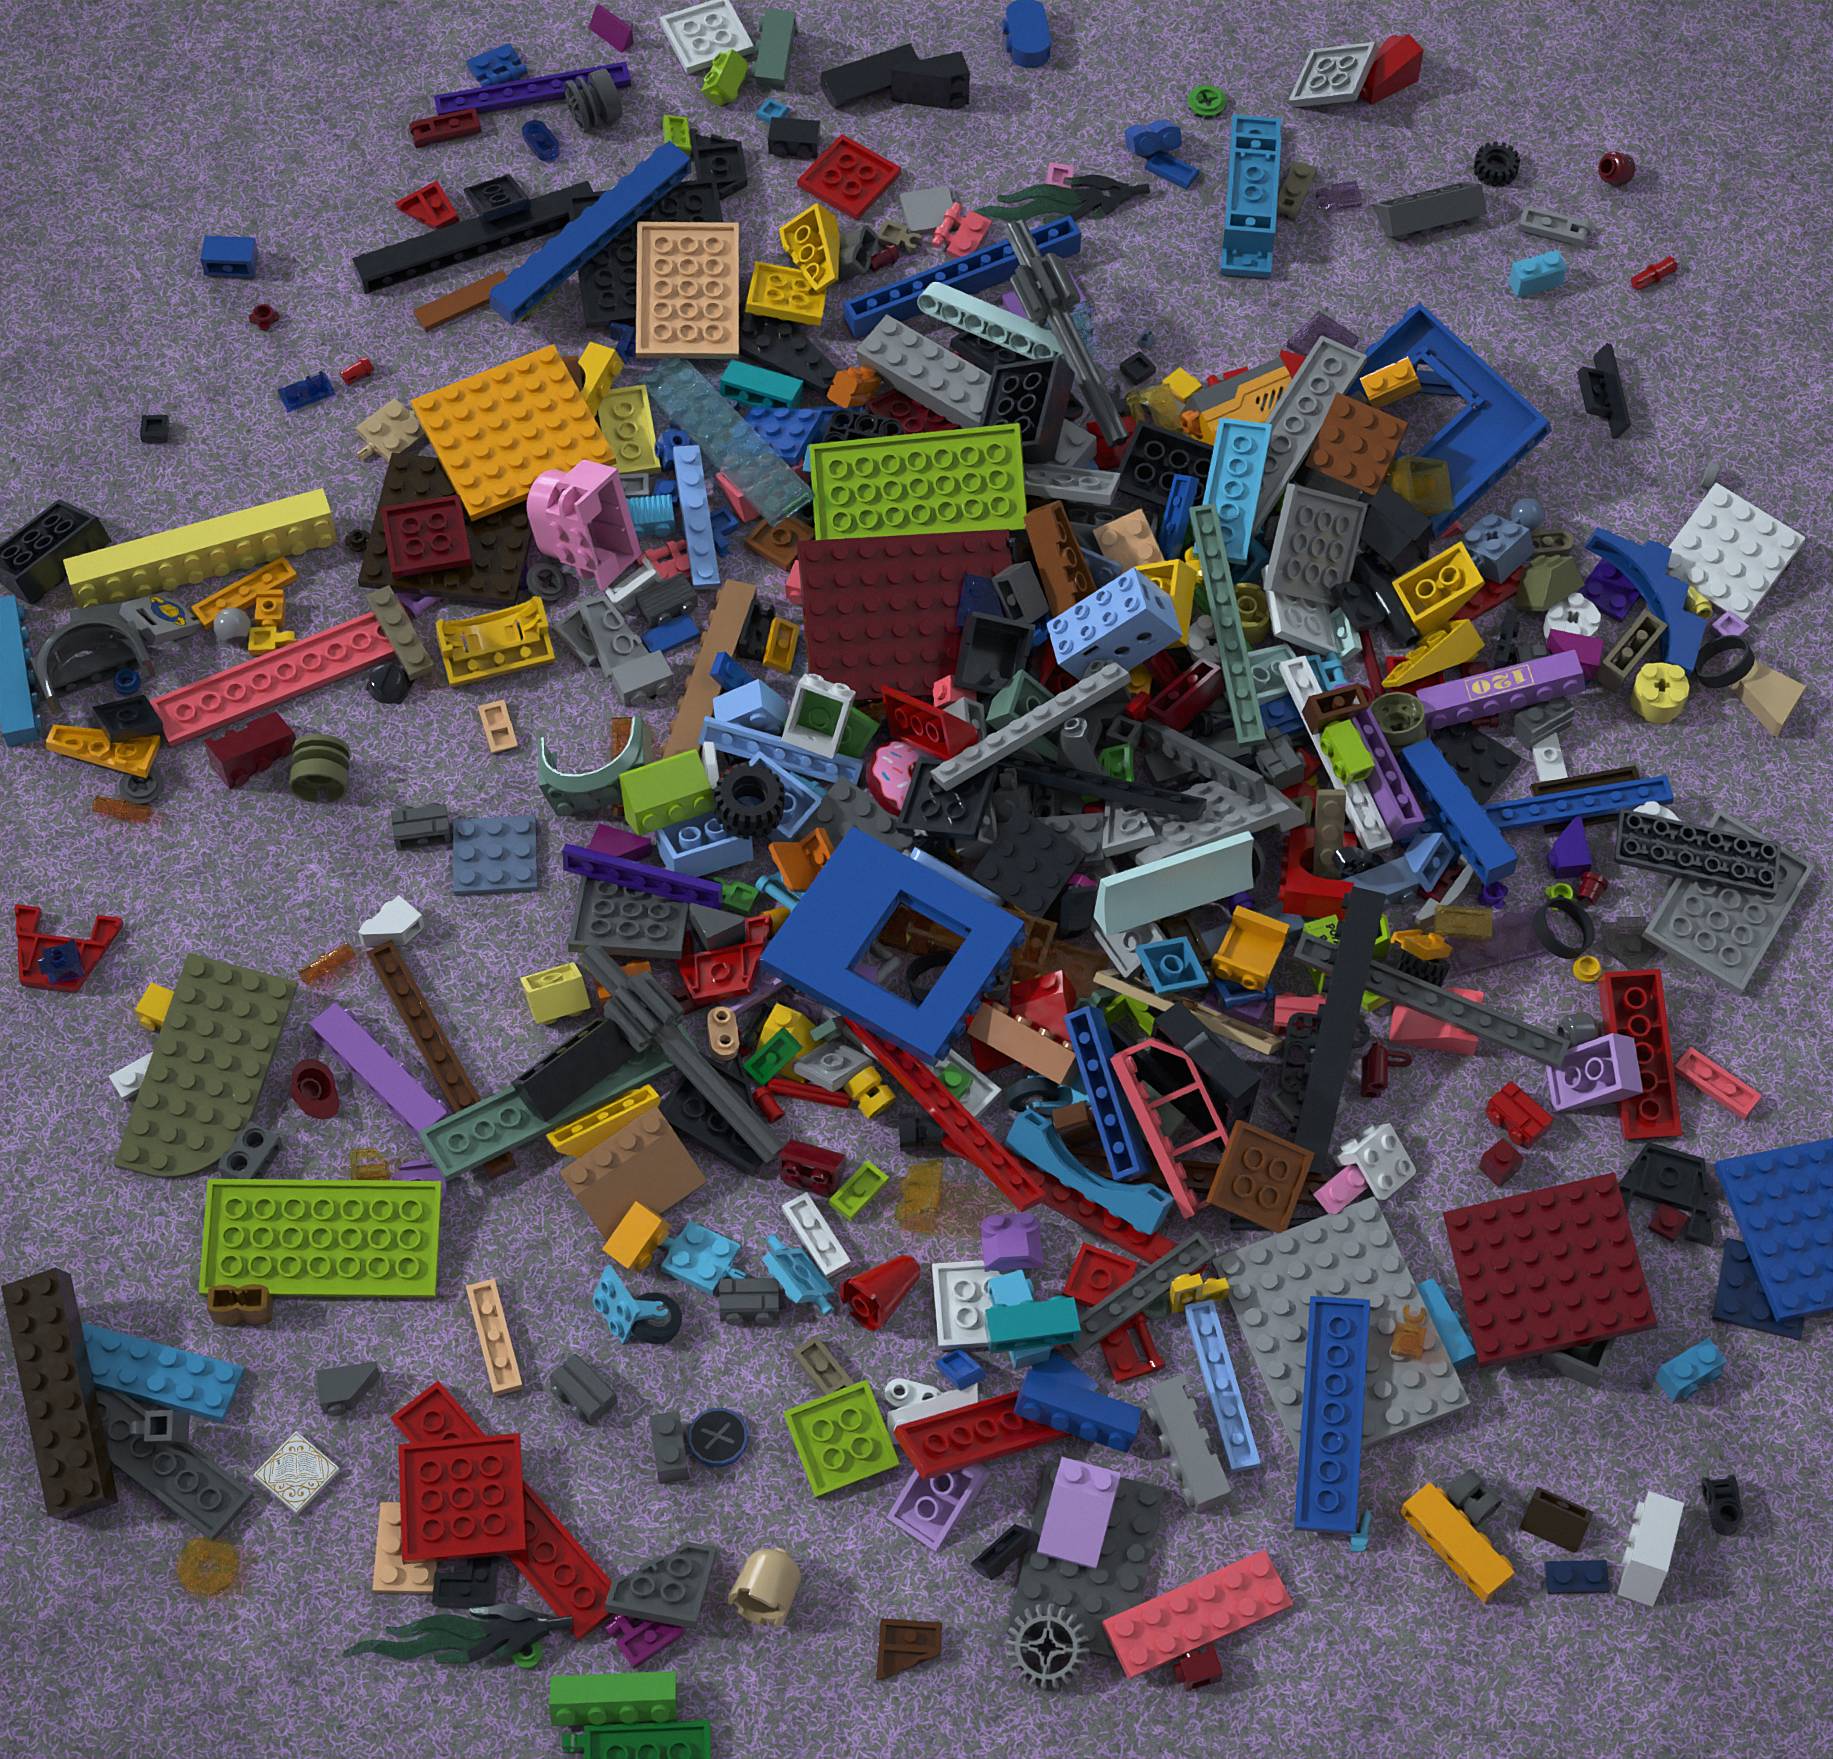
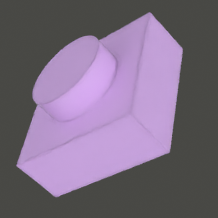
(1729, 625)

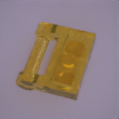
(1160, 404)

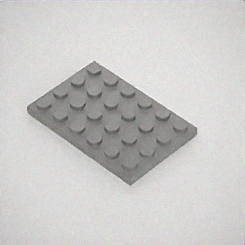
(1721, 927)

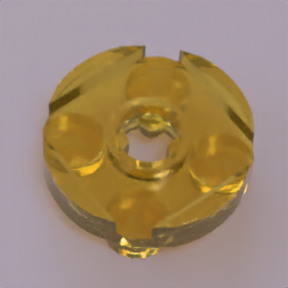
(216, 1581)

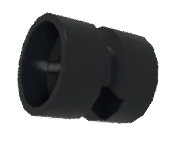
(909, 1132)

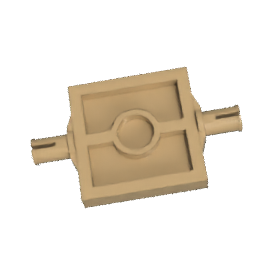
(389, 431)

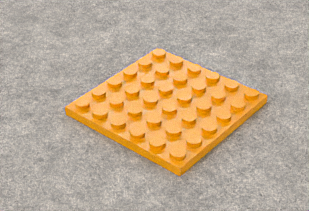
(509, 429)

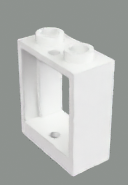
(811, 739)

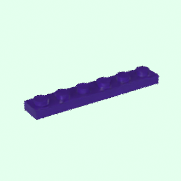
(642, 877)

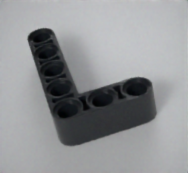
(857, 425)

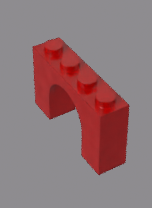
(1302, 891)

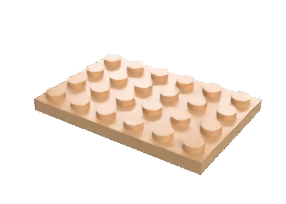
(687, 290)

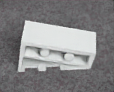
(1651, 1548)

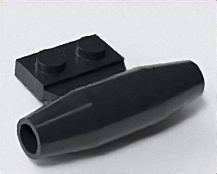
(1375, 602)

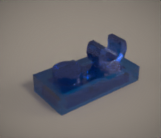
(306, 392)

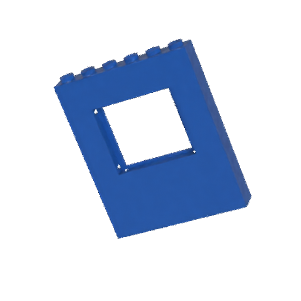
(1477, 442)
(845, 915)

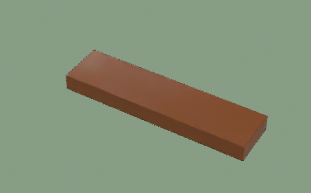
(457, 302)

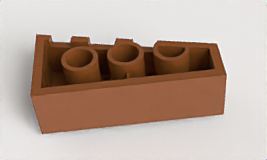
(1058, 557)

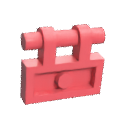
(969, 235)
(667, 569)

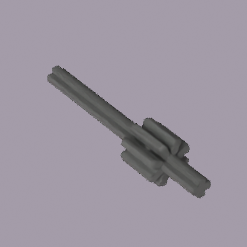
(1050, 296)
(648, 1018)

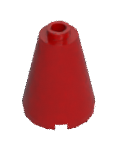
(880, 1290)

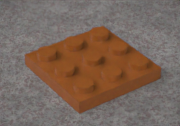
(1357, 444)
(1260, 1177)

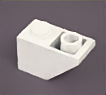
(394, 922)

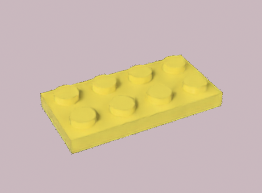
(629, 430)

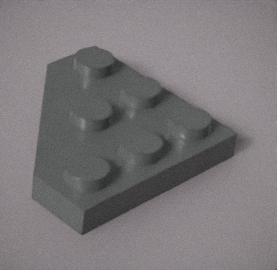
(666, 1587)

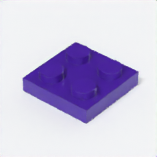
(1610, 591)

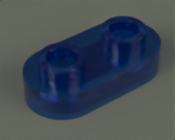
(542, 141)

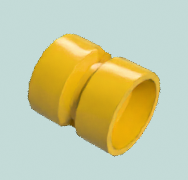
(864, 1084)

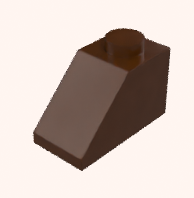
(1333, 706)

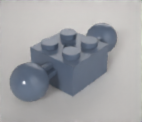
(1501, 544)

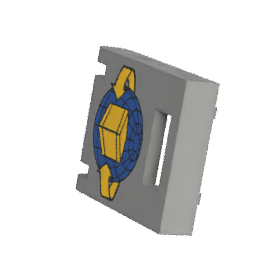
(167, 613)

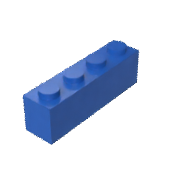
(1077, 1411)

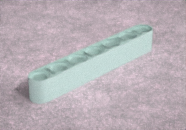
(989, 322)

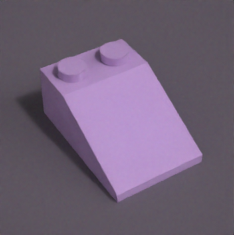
(1596, 1074)
(937, 1503)
(1079, 1513)

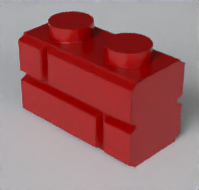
(1518, 1115)

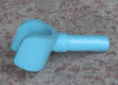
(1361, 1538)

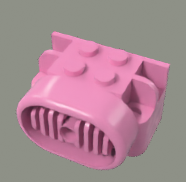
(584, 520)

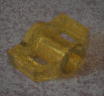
(367, 1172)

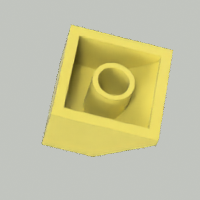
(556, 993)

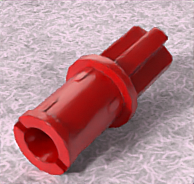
(1654, 273)

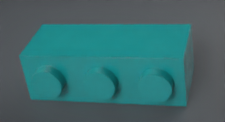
(760, 387)
(1032, 1324)

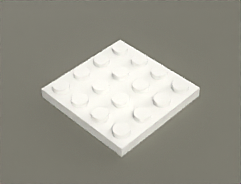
(1732, 552)

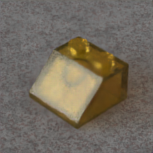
(1422, 483)
(921, 1197)

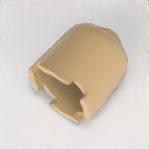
(766, 1587)

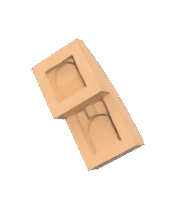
(497, 726)

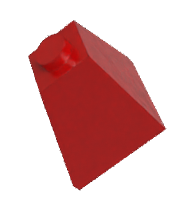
(1393, 68)

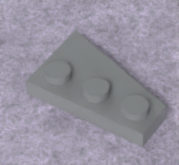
(609, 634)
(1125, 829)

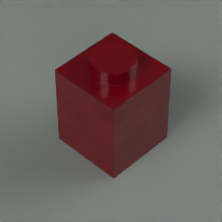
(1501, 1162)

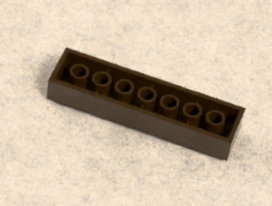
(59, 1394)

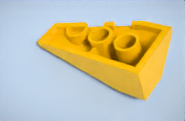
(814, 245)
(1438, 650)

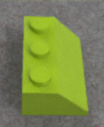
(666, 792)

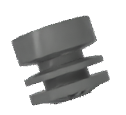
(589, 101)

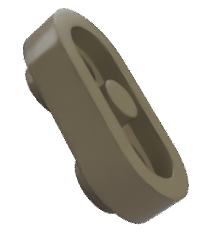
(1546, 540)

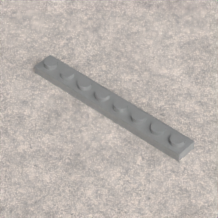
(1030, 726)

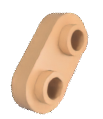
(722, 1031)

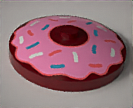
(891, 772)

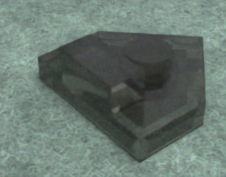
(1625, 941)

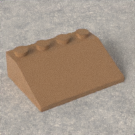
(635, 1164)

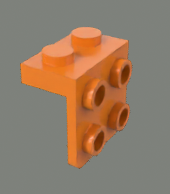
(802, 860)

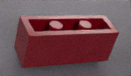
(1188, 695)

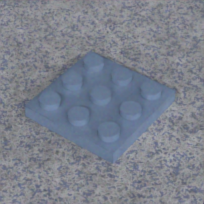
(494, 855)

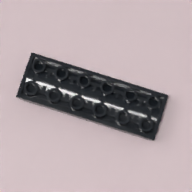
(1697, 853)

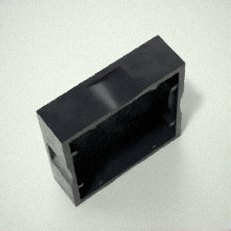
(1227, 1076)

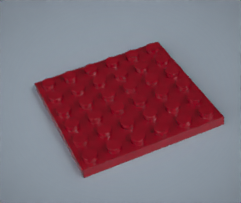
(1549, 1270)

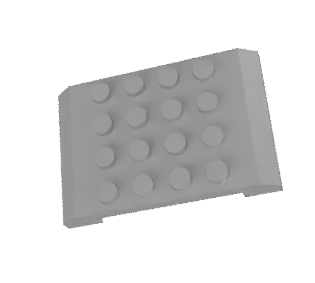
(1225, 816)

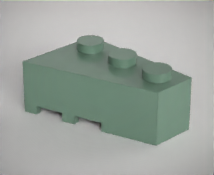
(774, 48)

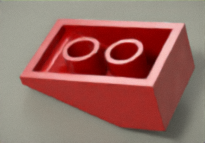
(1045, 1003)

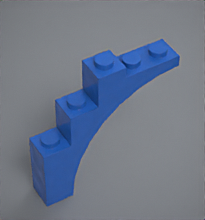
(1664, 594)

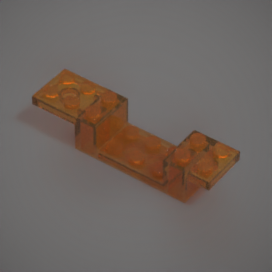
(1037, 956)

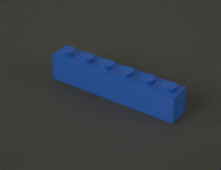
(1458, 811)
(1106, 1094)

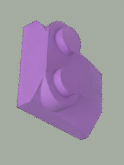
(1011, 1242)

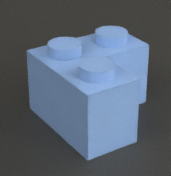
(752, 707)

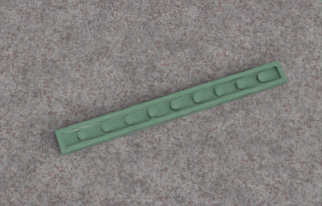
(1227, 626)

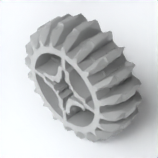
(1074, 1649)

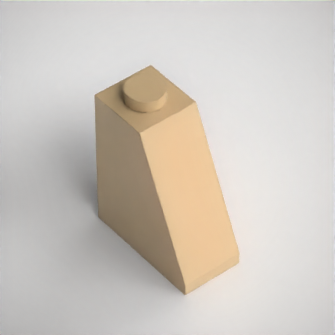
(1769, 696)

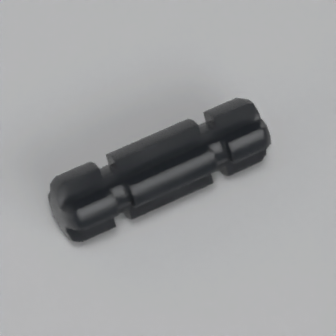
(755, 1026)

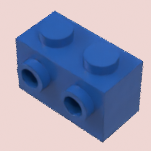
(229, 256)

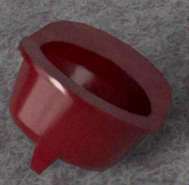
(311, 1080)

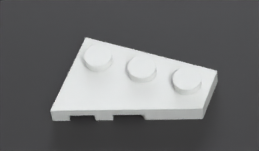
(932, 1406)

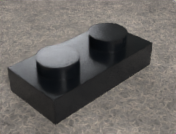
(1003, 1552)

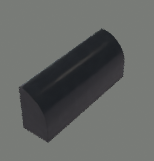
(863, 76)
(572, 1068)

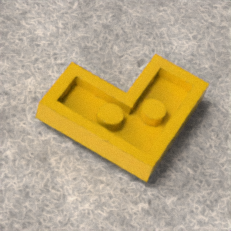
(1191, 1289)

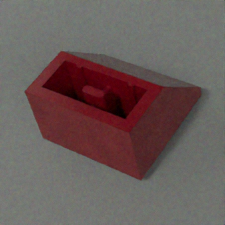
(811, 1167)

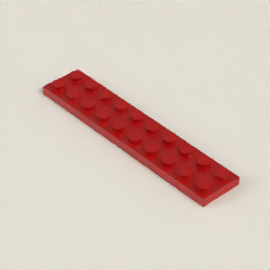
(554, 1559)

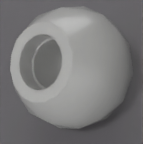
(232, 625)

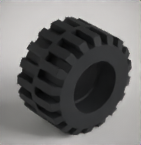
(751, 782)

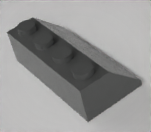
(1431, 209)

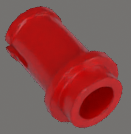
(357, 370)
(767, 1104)

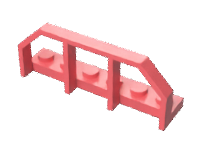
(1150, 1120)

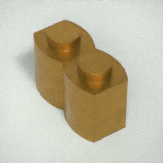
(233, 1305)

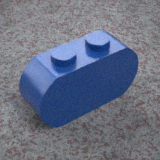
(1027, 33)

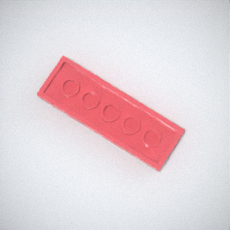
(1196, 1614)

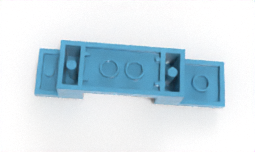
(1251, 196)

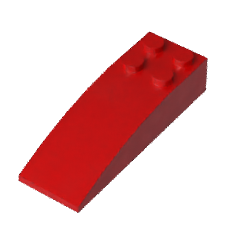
(1636, 1008)

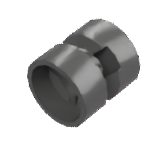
(1463, 1495)

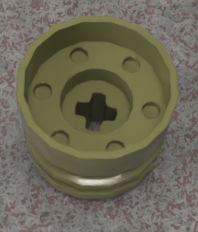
(1400, 720)
(319, 764)

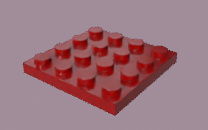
(461, 1498)

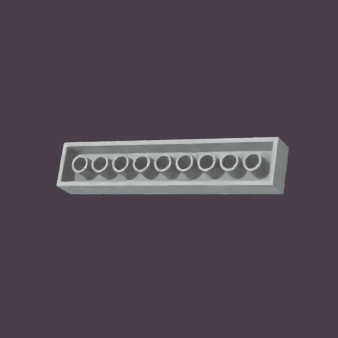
(949, 384)

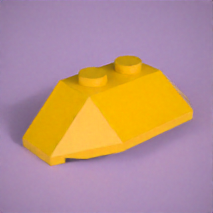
(596, 1126)

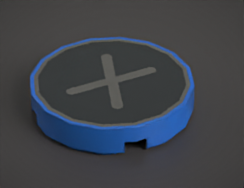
(717, 1437)

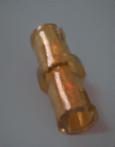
(121, 808)
(326, 963)

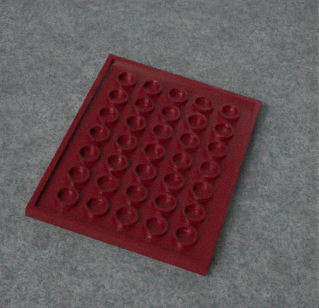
(890, 606)

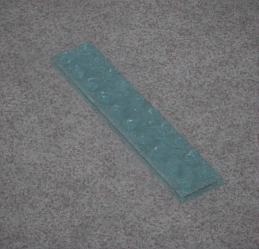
(727, 439)

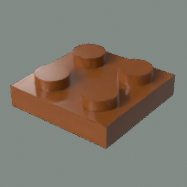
(779, 543)

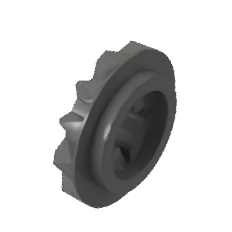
(538, 574)
(129, 789)

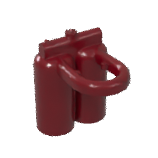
(1375, 1068)

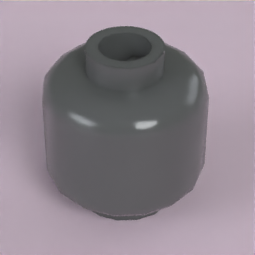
(1579, 1028)

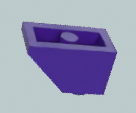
(1570, 852)

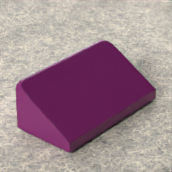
(611, 29)

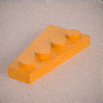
(92, 745)

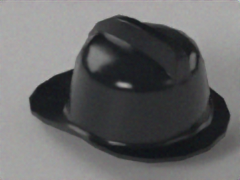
(389, 684)

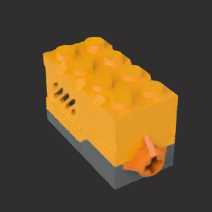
(1242, 397)

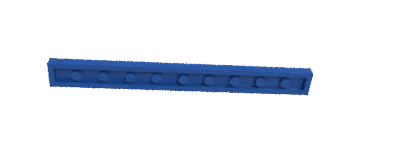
(1565, 805)

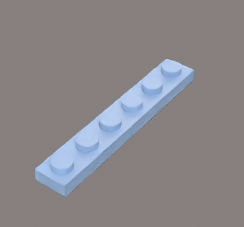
(696, 517)
(747, 742)
(1222, 1386)

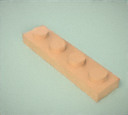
(494, 1337)

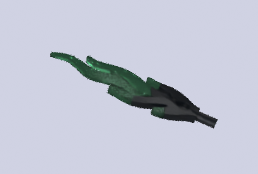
(1051, 198)
(475, 1639)

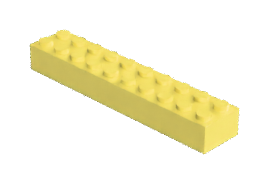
(202, 550)

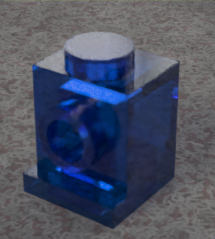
(61, 962)

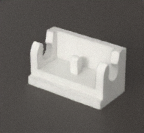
(624, 593)

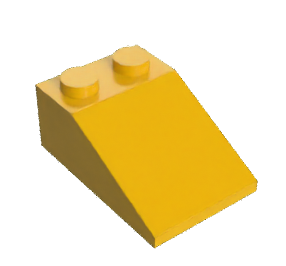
(1439, 587)

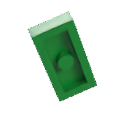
(772, 1056)

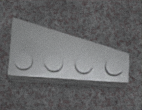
(1186, 1445)

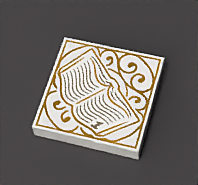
(296, 1473)

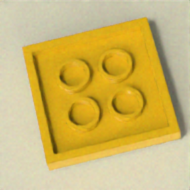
(784, 295)

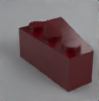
(250, 749)

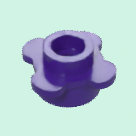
(1498, 889)

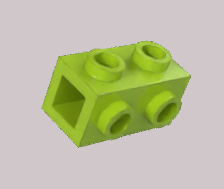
(725, 77)
(1346, 752)

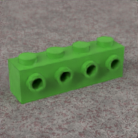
(613, 1698)

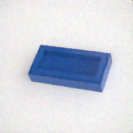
(1172, 169)
(670, 635)
(960, 1369)

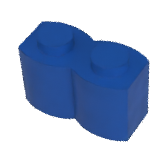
(1158, 135)

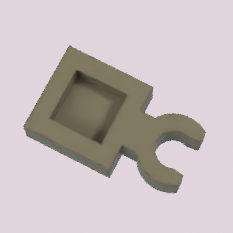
(898, 235)

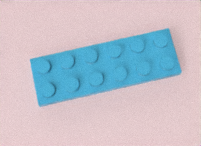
(1236, 482)

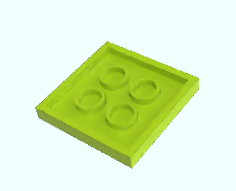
(841, 1438)

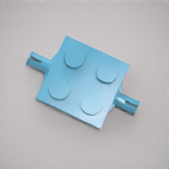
(701, 1258)
(798, 1275)

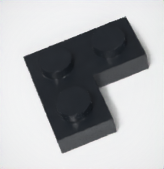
(471, 1589)

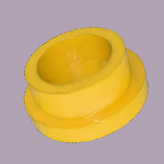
(1587, 969)

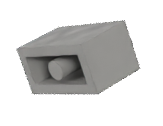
(642, 678)

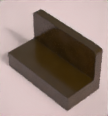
(1556, 1520)

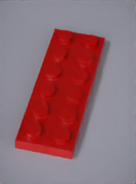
(971, 1436)

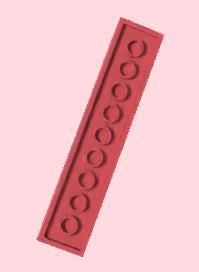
(272, 678)

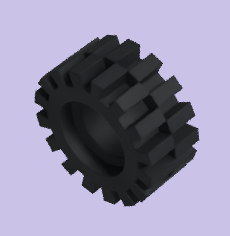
(1498, 153)
(1431, 971)

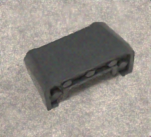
(1083, 730)

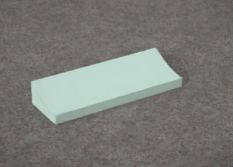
(1175, 884)

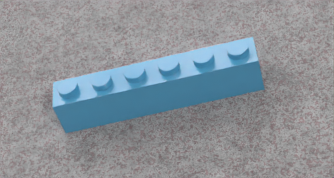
(17, 699)

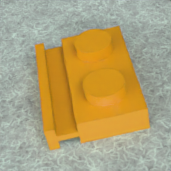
(1422, 946)

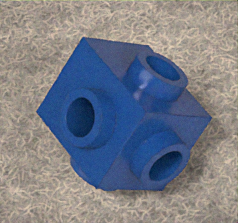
(664, 447)

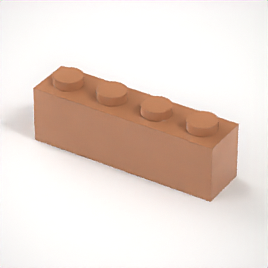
(1025, 1044)

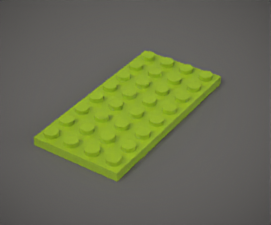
(920, 483)
(323, 1237)

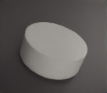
(1710, 475)

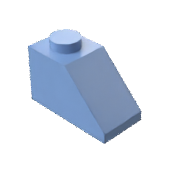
(1429, 857)

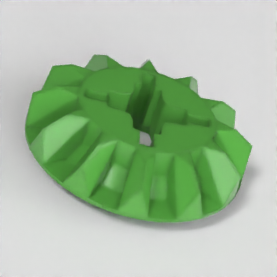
(1213, 95)

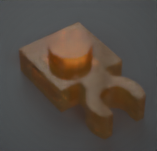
(1410, 1337)

